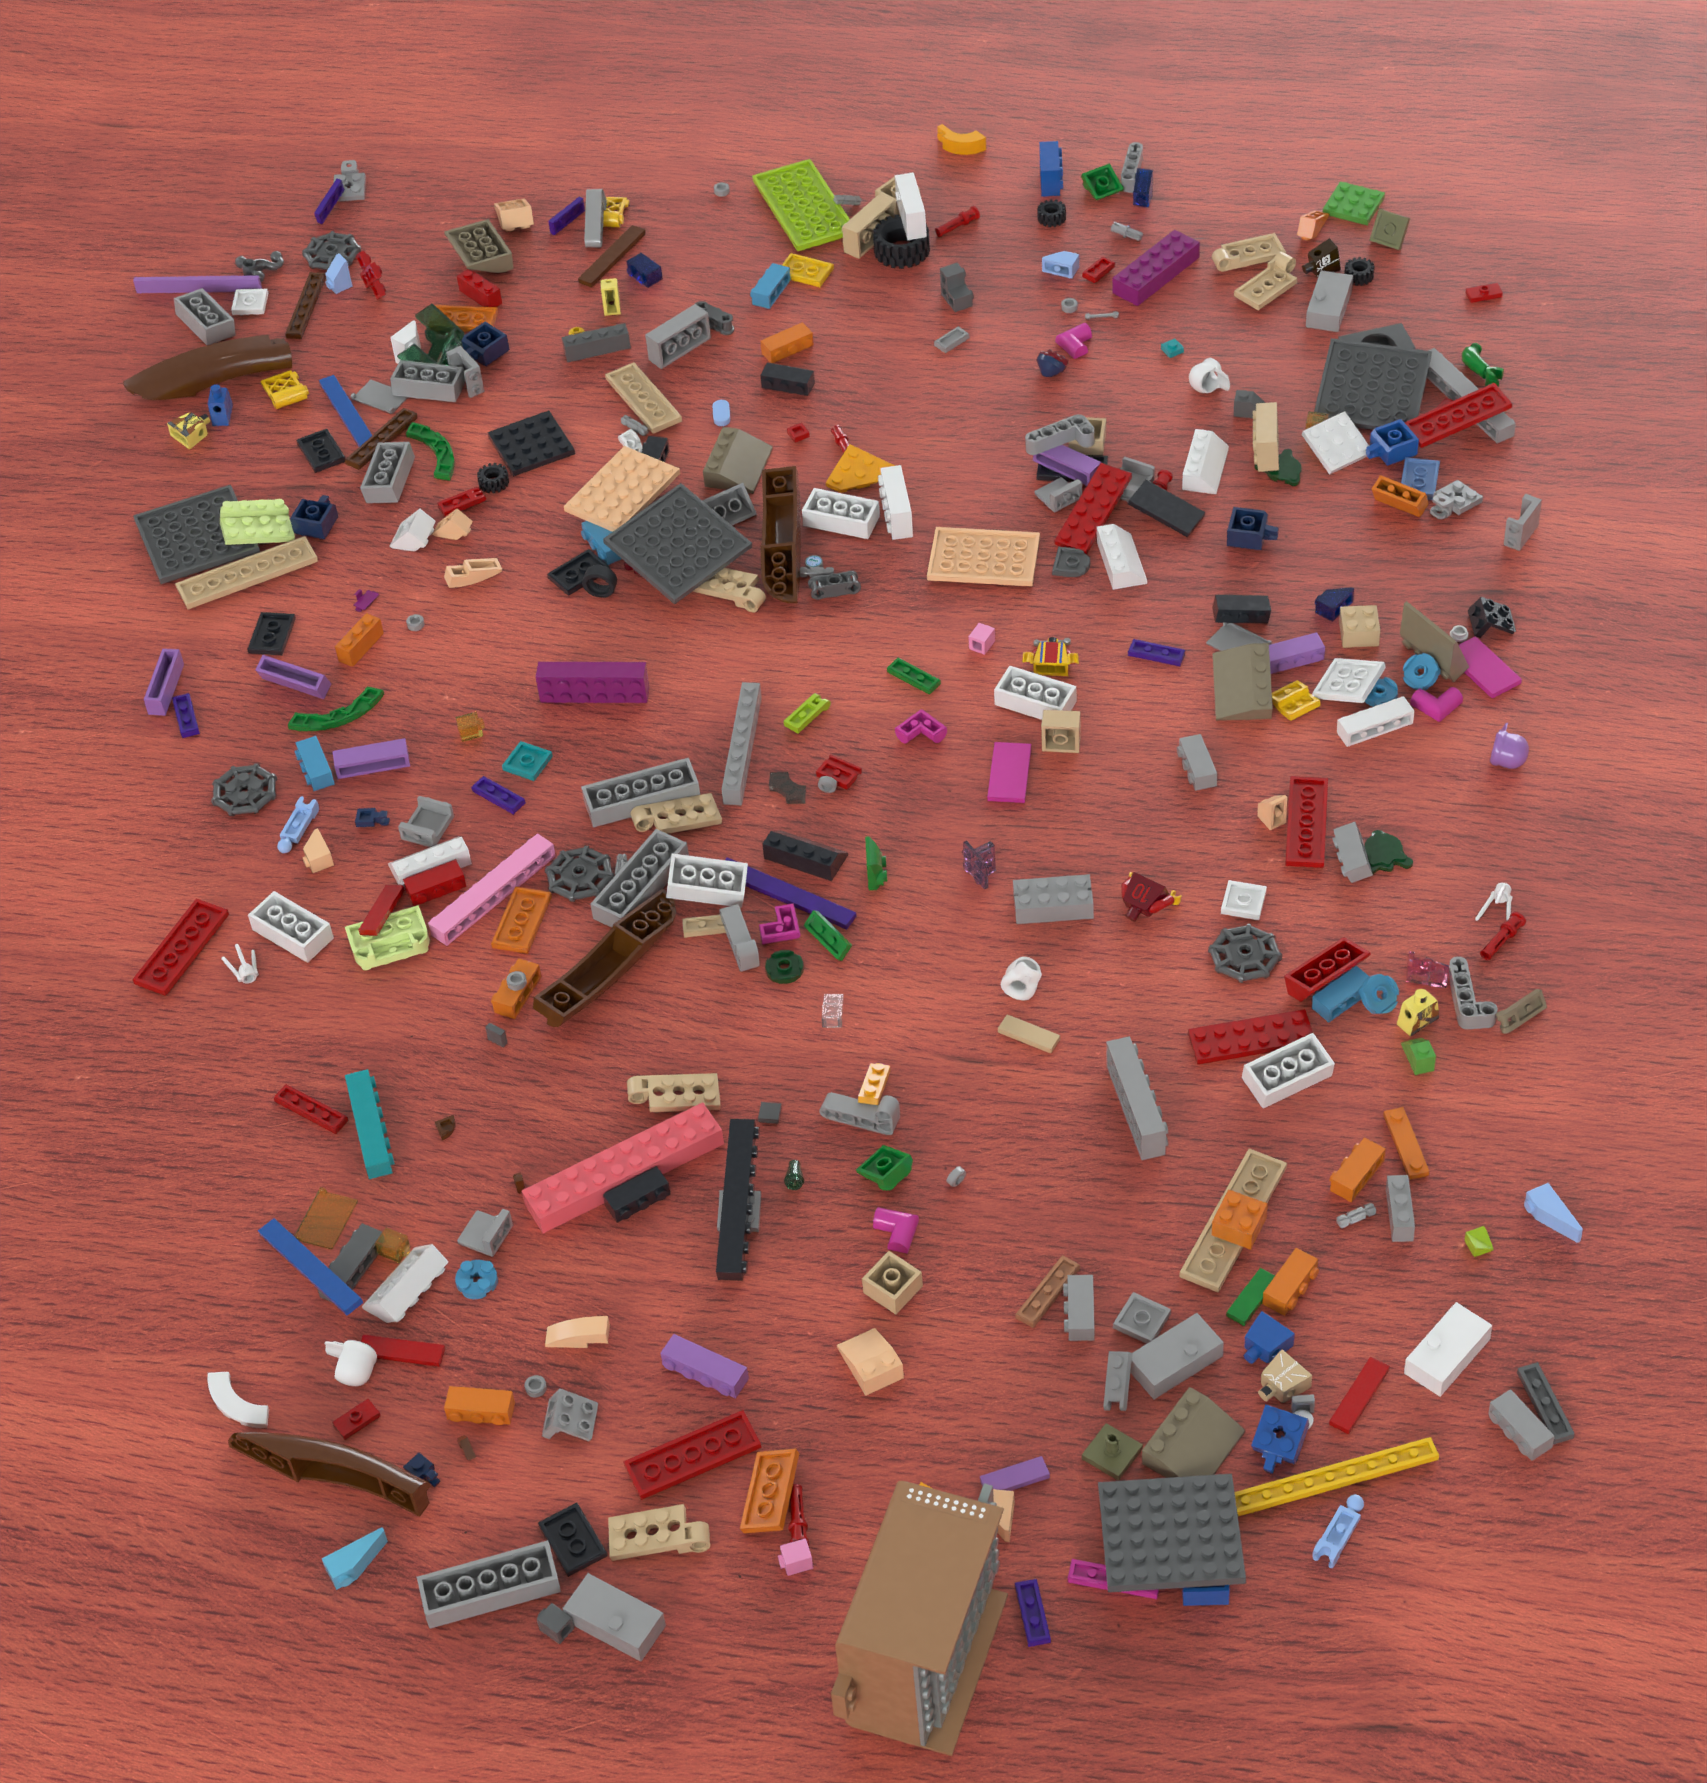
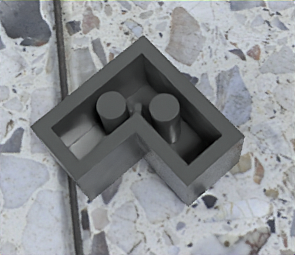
(954, 287)

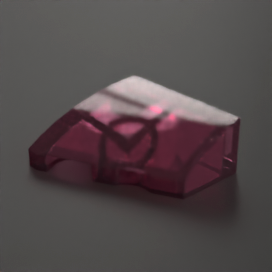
(1426, 971)

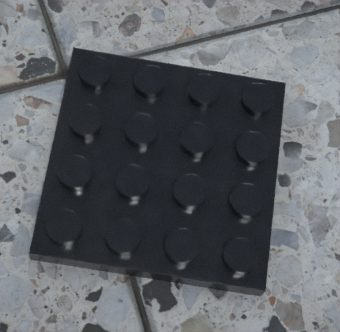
(531, 443)

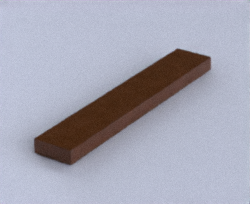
(611, 256)
(305, 305)
(385, 434)

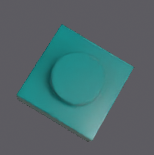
(1172, 348)

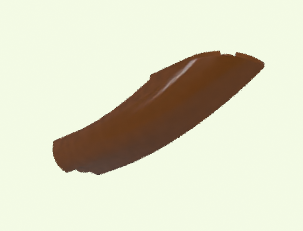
(208, 366)
(781, 533)
(607, 960)
(334, 1463)

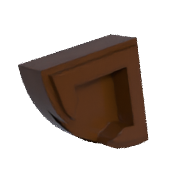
(445, 1126)
(519, 1183)
(466, 1446)

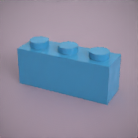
(770, 286)
(594, 535)
(314, 763)
(1339, 994)

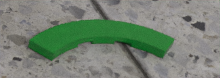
(439, 445)
(337, 717)

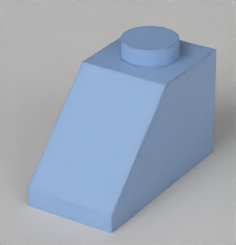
(1061, 264)
(338, 275)

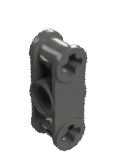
(718, 319)
(834, 585)

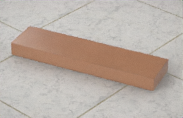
(1047, 1292)

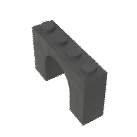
(1390, 335)

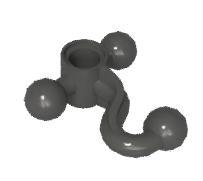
(254, 267)

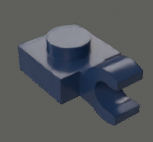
(369, 816)
(422, 1468)

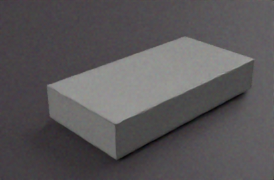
(951, 339)

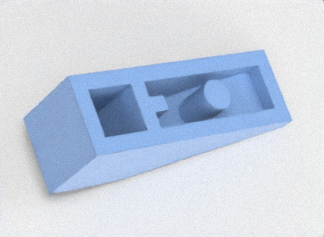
(1551, 1211)

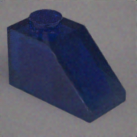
(1143, 187)
(1331, 600)

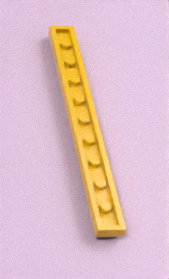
(1335, 1476)

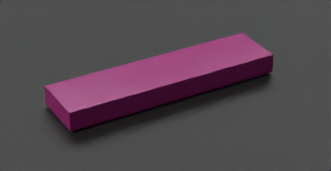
(1094, 1576)

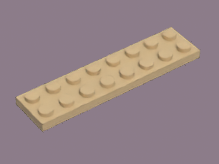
(246, 572)
(1214, 1257)

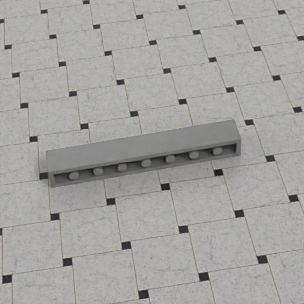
(1456, 385)
(741, 744)

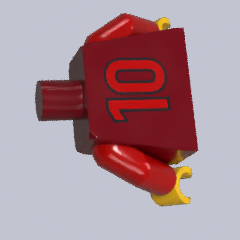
(1145, 896)

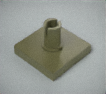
(1389, 229)
(1112, 1451)

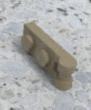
(1521, 1011)

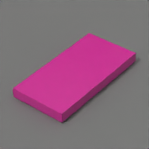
(1487, 669)
(1009, 772)

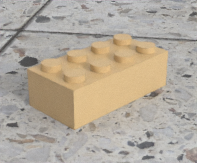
(859, 229)
(1266, 437)

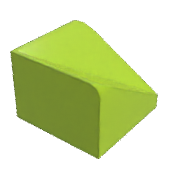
(1478, 1241)

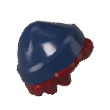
(1051, 363)

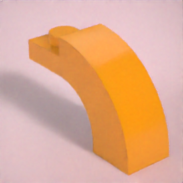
(961, 143)

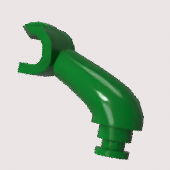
(1473, 361)

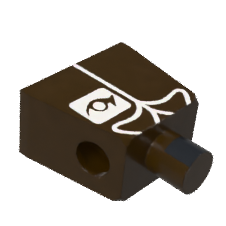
(1323, 258)

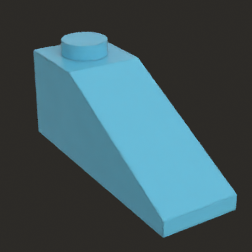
(350, 1561)

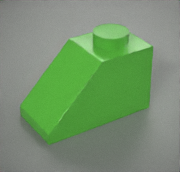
(1420, 1055)

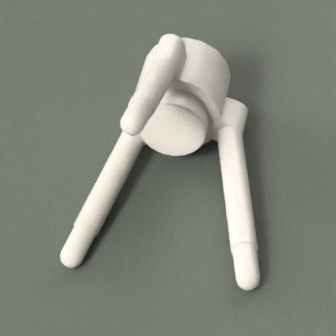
(1501, 894)
(247, 973)

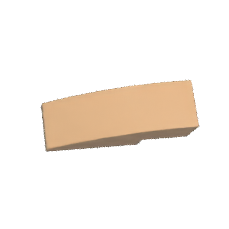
(471, 572)
(578, 1332)

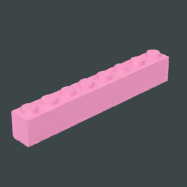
(491, 889)

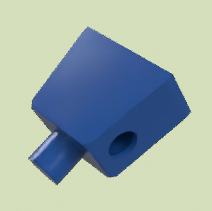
(220, 398)
(1266, 1339)

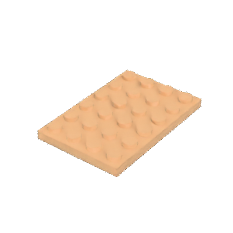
(621, 489)
(983, 556)

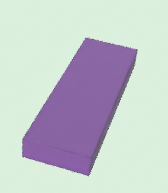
(1017, 1475)

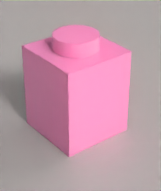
(981, 638)
(795, 1557)

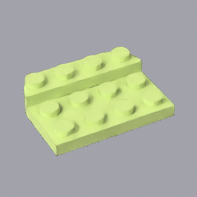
(255, 522)
(399, 938)

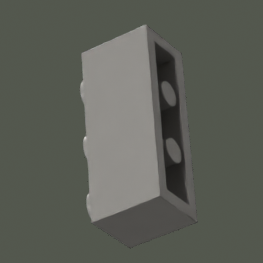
(1197, 762)
(1352, 852)
(1400, 1208)
(1079, 1308)
(1520, 1425)

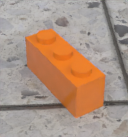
(787, 342)
(1400, 496)
(359, 640)
(510, 1002)
(1357, 1169)
(1290, 1282)
(479, 1405)

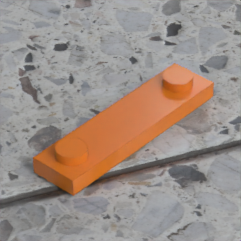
(1406, 1143)

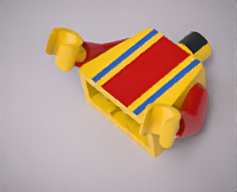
(1051, 658)

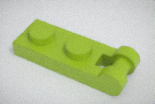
(806, 713)

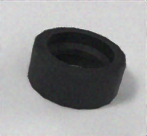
(601, 572)

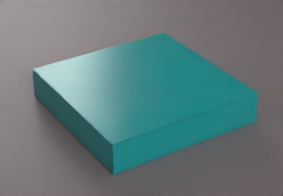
(527, 761)

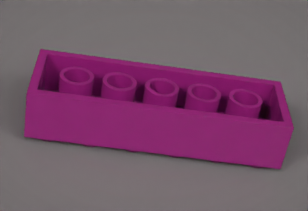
(1156, 267)
(592, 682)

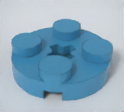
(1430, 674)
(1389, 689)
(1369, 996)
(472, 1269)

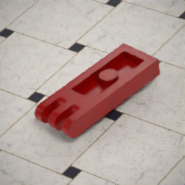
(461, 501)

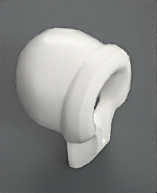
(1205, 380)
(1021, 978)
(354, 1361)

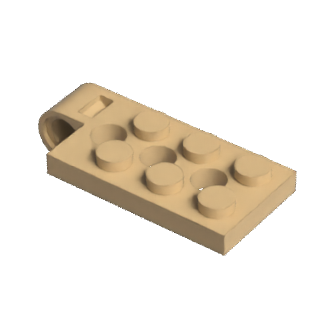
(1225, 261)
(1266, 285)
(727, 585)
(645, 815)
(643, 1088)
(688, 1538)

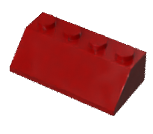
(1324, 968)

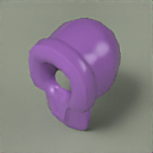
(1509, 749)

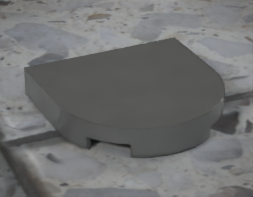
(1070, 562)

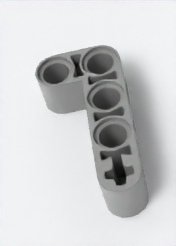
(1132, 162)
(594, 217)
(1059, 433)
(742, 945)
(1468, 1011)
(876, 1118)

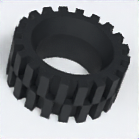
(895, 254)

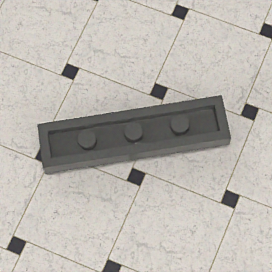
(1545, 1402)

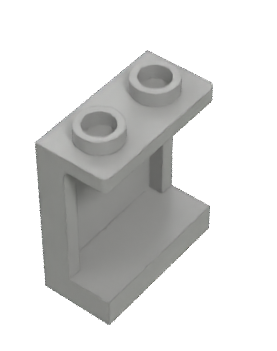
(472, 372)
(1140, 472)
(1519, 531)
(427, 822)

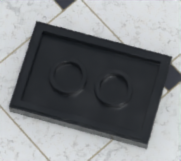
(321, 450)
(570, 574)
(271, 633)
(572, 1539)

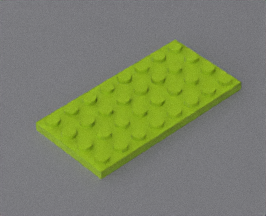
(802, 204)

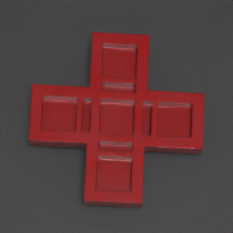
(371, 274)

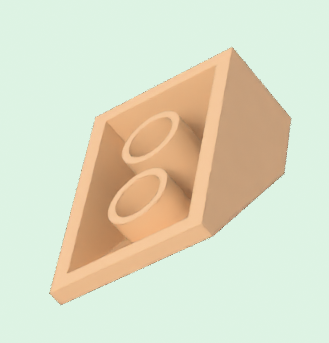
(514, 214)
(871, 1361)

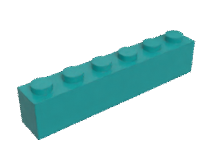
(368, 1124)

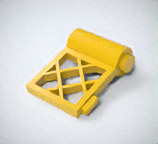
(611, 217)
(285, 395)

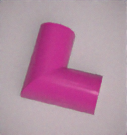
(1072, 340)
(1438, 707)
(921, 723)
(785, 927)
(900, 1224)

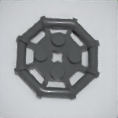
(326, 251)
(254, 797)
(579, 881)
(1242, 961)

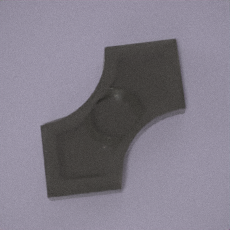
(793, 792)

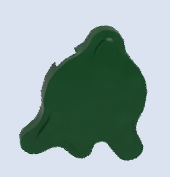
(1288, 470)
(1385, 851)

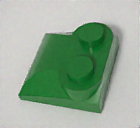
(1101, 182)
(875, 865)
(886, 1167)

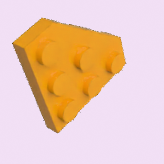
(855, 470)

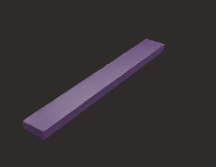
(192, 283)

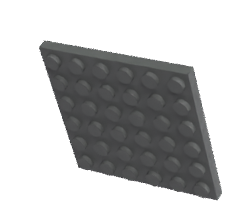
(1372, 382)
(188, 535)
(677, 543)
(1171, 1533)

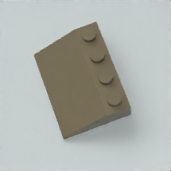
(481, 247)
(736, 460)
(1428, 638)
(1243, 683)
(1192, 1438)

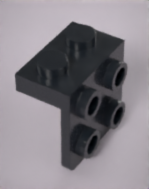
(1488, 613)

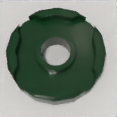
(786, 975)

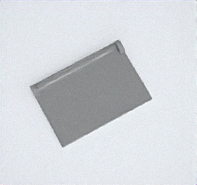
(379, 397)
(1233, 636)

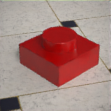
(798, 432)

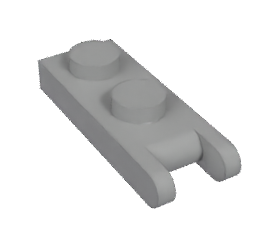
(1117, 1379)

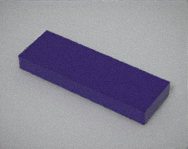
(329, 201)
(566, 215)
(1156, 652)
(185, 715)
(498, 795)
(1032, 1612)

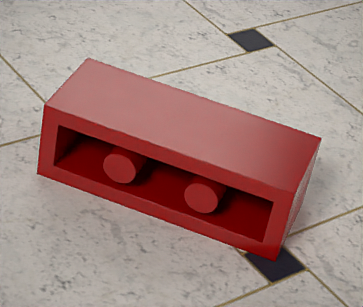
(479, 289)
(434, 883)

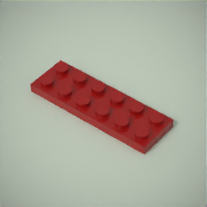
(1459, 414)
(1093, 508)
(1306, 822)
(180, 947)
(1248, 1036)
(692, 1454)

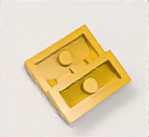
(1294, 700)

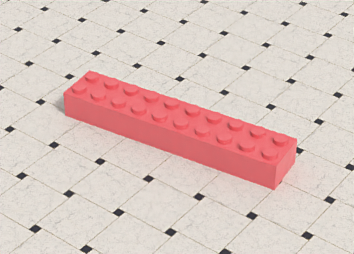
(583, 1184)

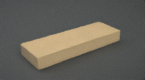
(703, 926)
(1029, 1033)

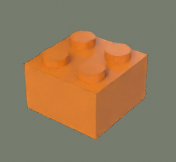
(1239, 1219)

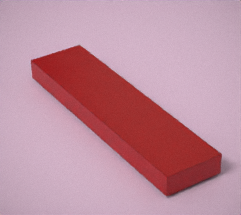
(381, 910)
(311, 1109)
(405, 1350)
(1359, 1395)

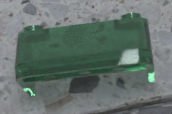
(440, 332)

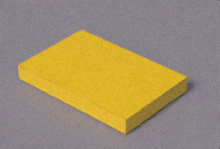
(808, 270)

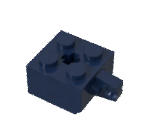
(485, 343)
(314, 517)
(1249, 529)

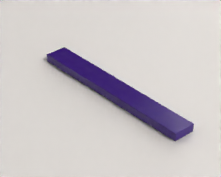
(802, 899)

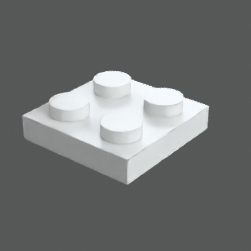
(249, 301)
(1243, 900)

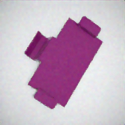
(364, 600)

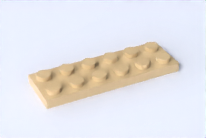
(643, 398)

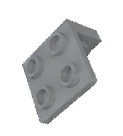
(1060, 493)
(486, 1232)
(570, 1415)

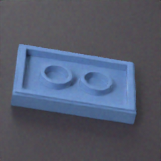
(1421, 475)

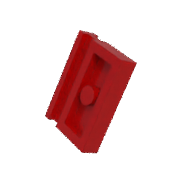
(839, 769)

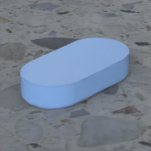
(721, 413)

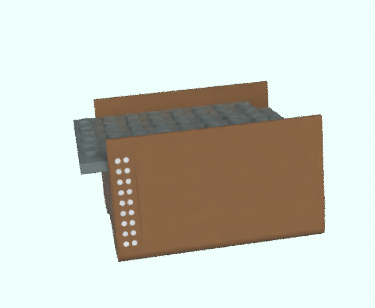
(921, 1618)

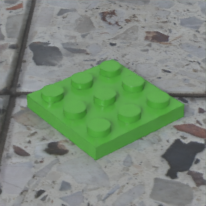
(1354, 203)

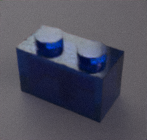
(644, 270)

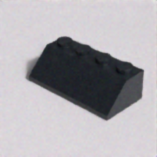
(803, 854)

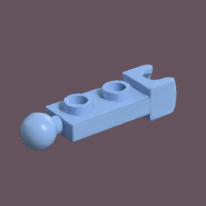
(297, 824)
(1339, 1530)

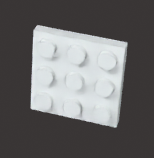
(1336, 442)
(1349, 680)

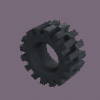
(1051, 213)
(1361, 270)
(493, 471)

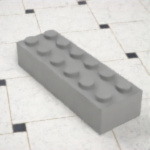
(616, 797)
(638, 879)
(1136, 1098)
(488, 1584)

